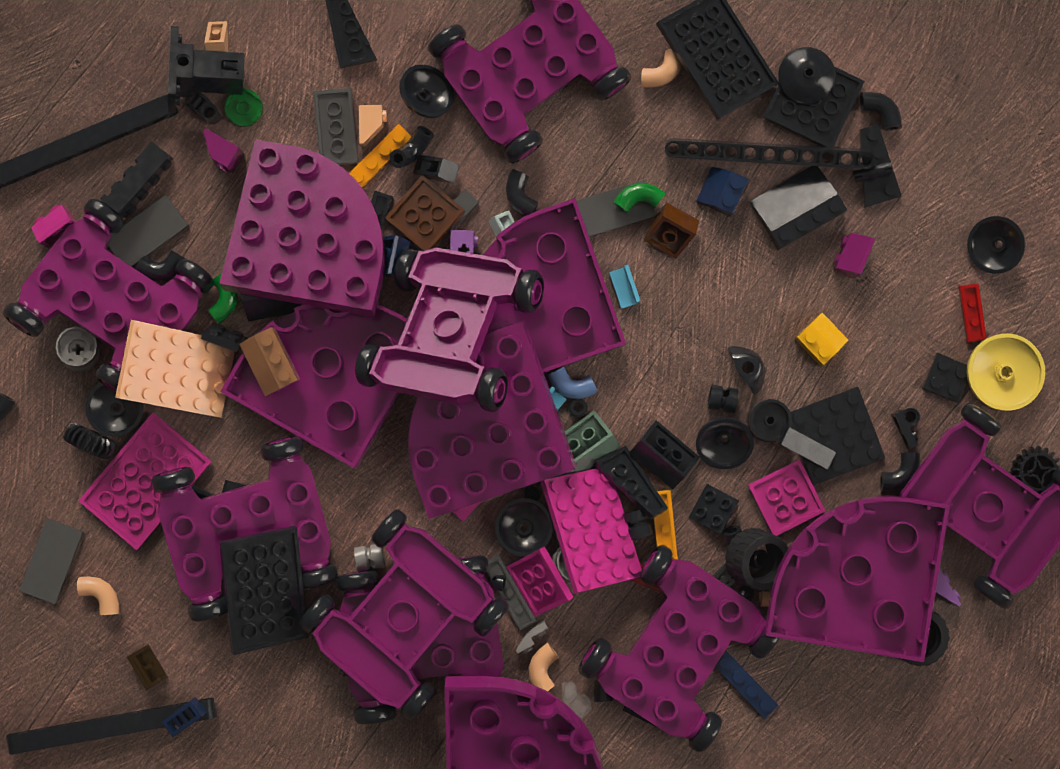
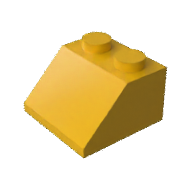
(821, 339)

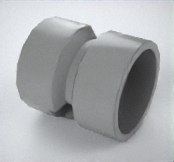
(369, 557)

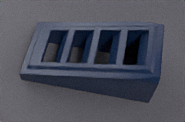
(194, 710)

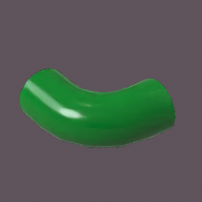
(638, 193)
(225, 304)

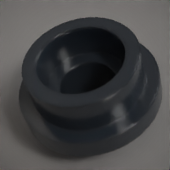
(571, 407)

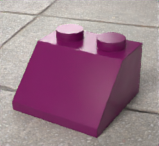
(222, 152)
(853, 254)

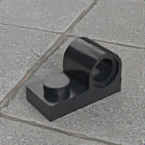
(908, 436)

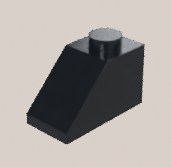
(436, 168)

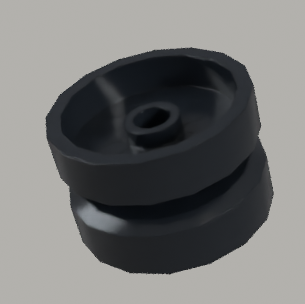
(758, 416)

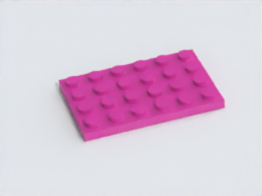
(124, 492)
(591, 530)

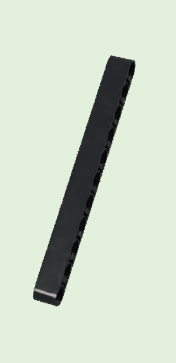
(84, 140)
(777, 158)
(99, 728)

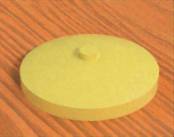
(1005, 372)

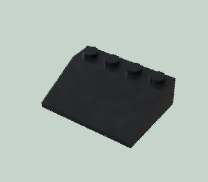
(798, 206)

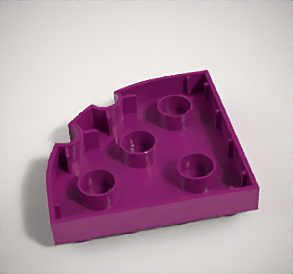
(305, 234)
(576, 309)
(327, 401)
(477, 454)
(862, 578)
(513, 727)

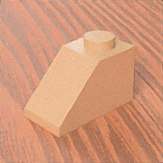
(217, 37)
(370, 122)

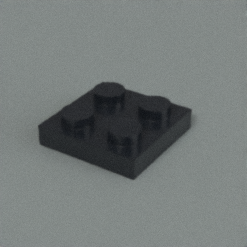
(220, 336)
(946, 378)

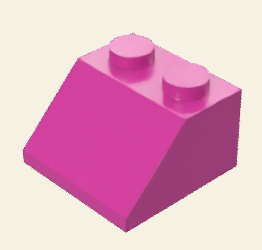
(51, 227)

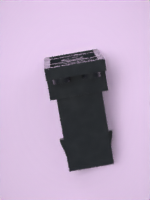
(201, 71)

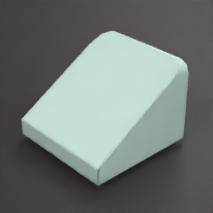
(501, 222)

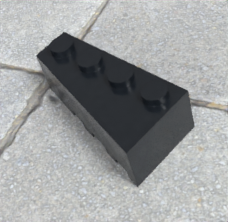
(138, 180)

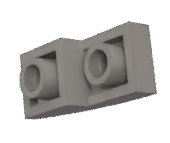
(527, 642)

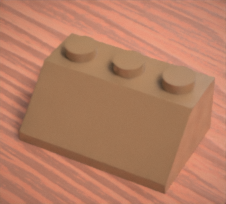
(269, 361)

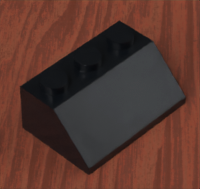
(262, 308)
(664, 455)

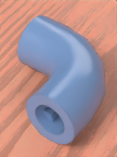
(572, 388)

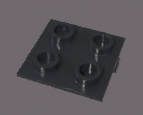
(714, 508)

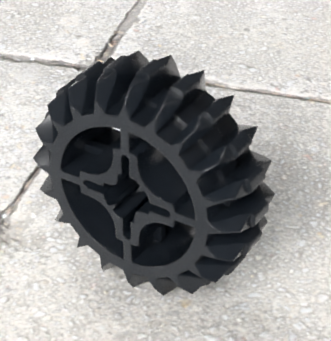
(89, 441)
(1034, 463)

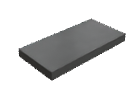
(336, 125)
(603, 216)
(147, 231)
(51, 561)

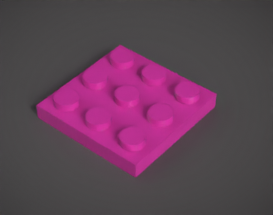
(786, 497)
(539, 581)

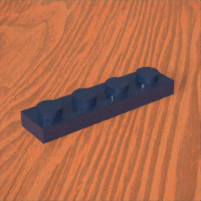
(746, 685)

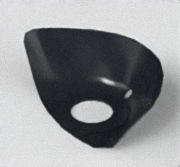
(742, 355)

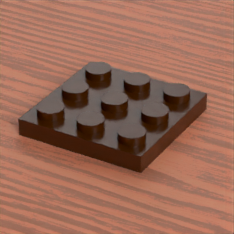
(425, 214)

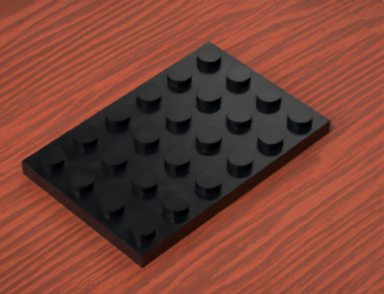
(717, 55)
(263, 589)

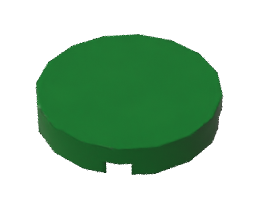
(244, 109)

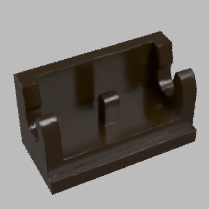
(147, 667)

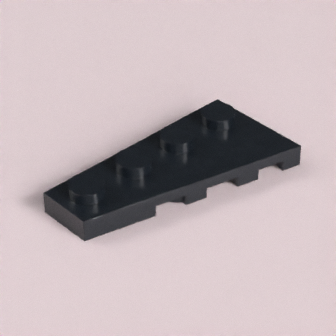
(348, 35)
(885, 186)
(628, 476)

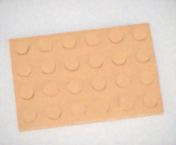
(174, 369)

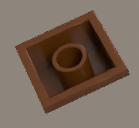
(671, 230)

